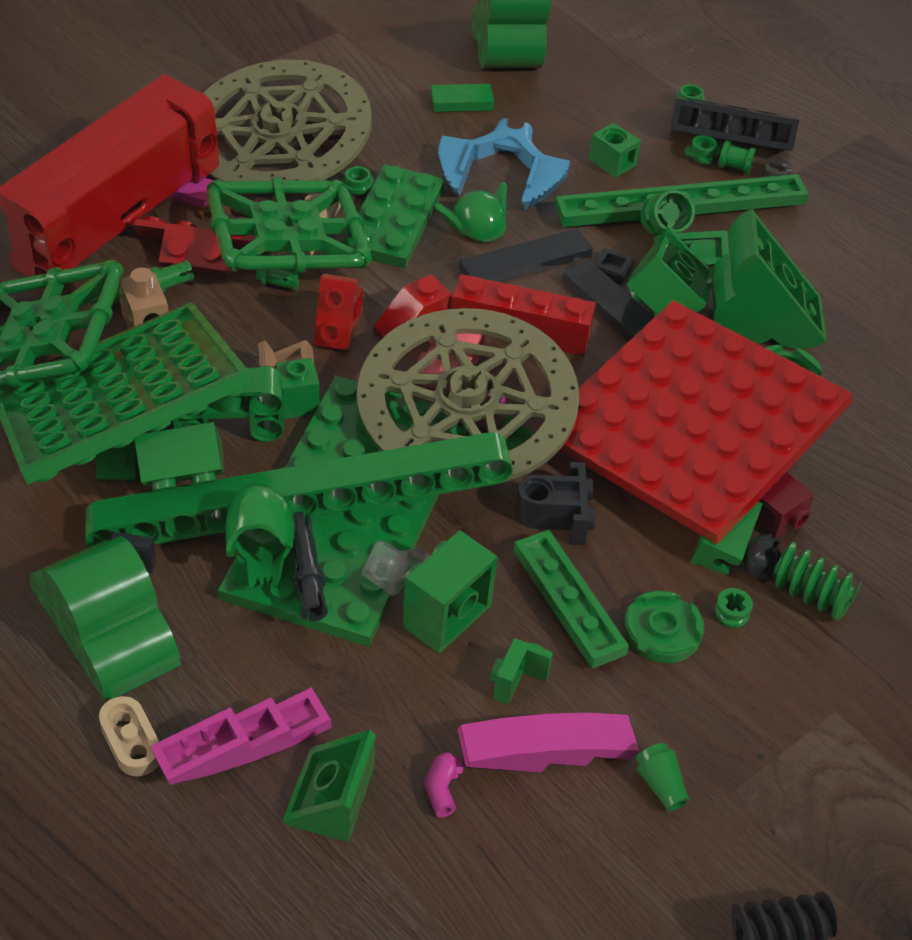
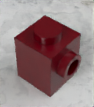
(785, 506)

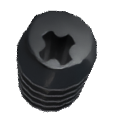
(786, 920)

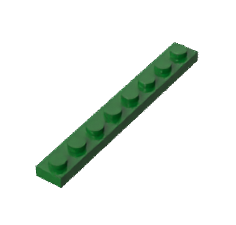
(707, 198)

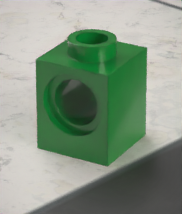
(614, 149)
(299, 387)

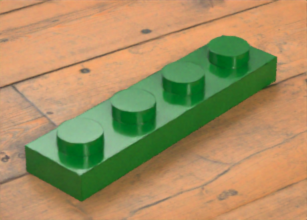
(571, 599)

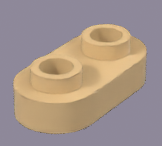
(131, 738)

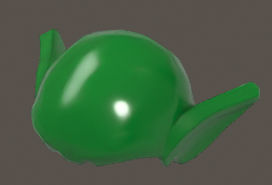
(478, 214)

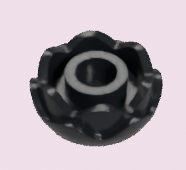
(762, 556)

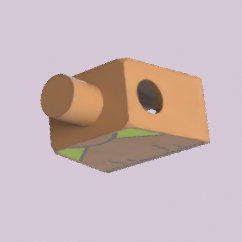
(141, 296)

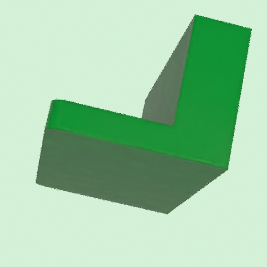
(706, 245)

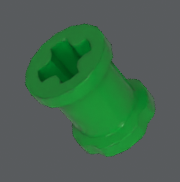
(736, 157)

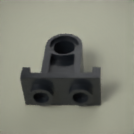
(558, 503)

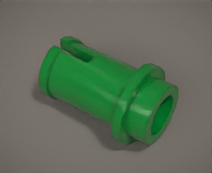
(281, 277)

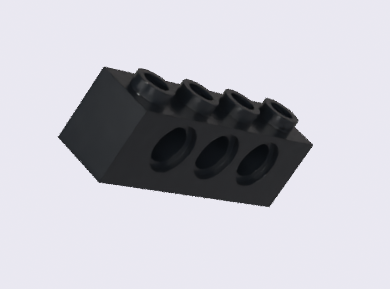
(734, 123)

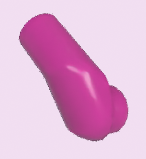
(436, 783)

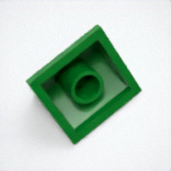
(333, 786)

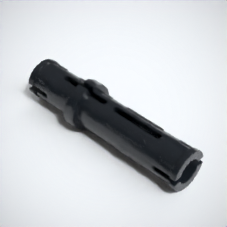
(308, 577)

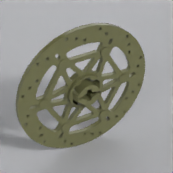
(279, 120)
(470, 384)

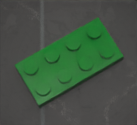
(398, 213)

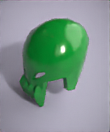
(260, 527)

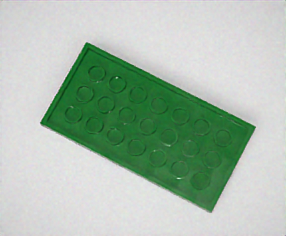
(342, 537)

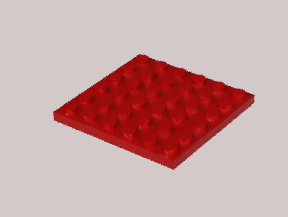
(699, 419)

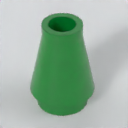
(663, 775)

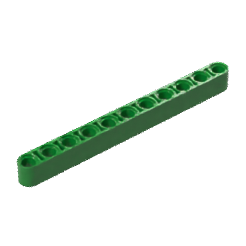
(309, 488)

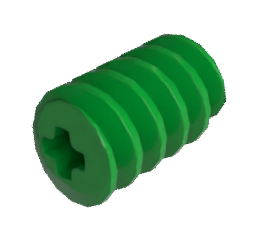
(815, 582)

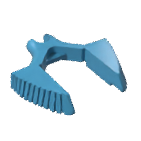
(545, 174)

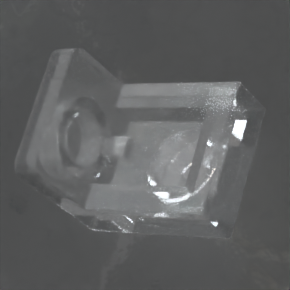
(388, 566)

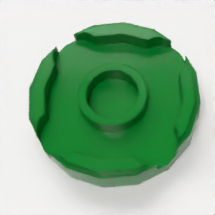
(663, 627)

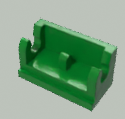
(730, 548)

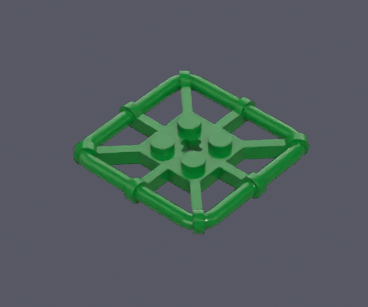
(287, 225)
(46, 324)

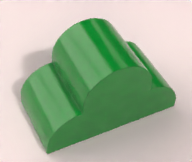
(511, 32)
(763, 290)
(108, 616)

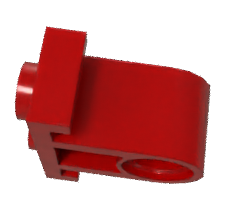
(337, 311)

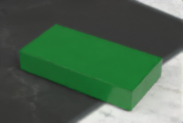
(462, 97)

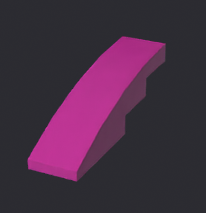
(241, 738)
(542, 739)

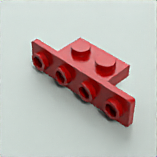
(188, 242)

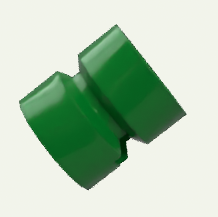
(673, 208)

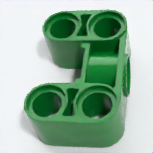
(259, 402)

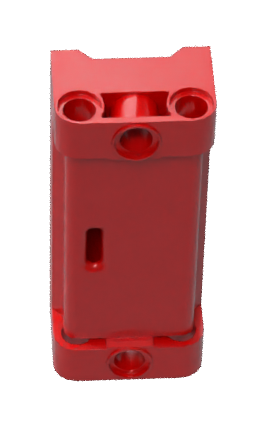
(109, 176)

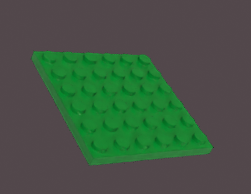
(131, 387)

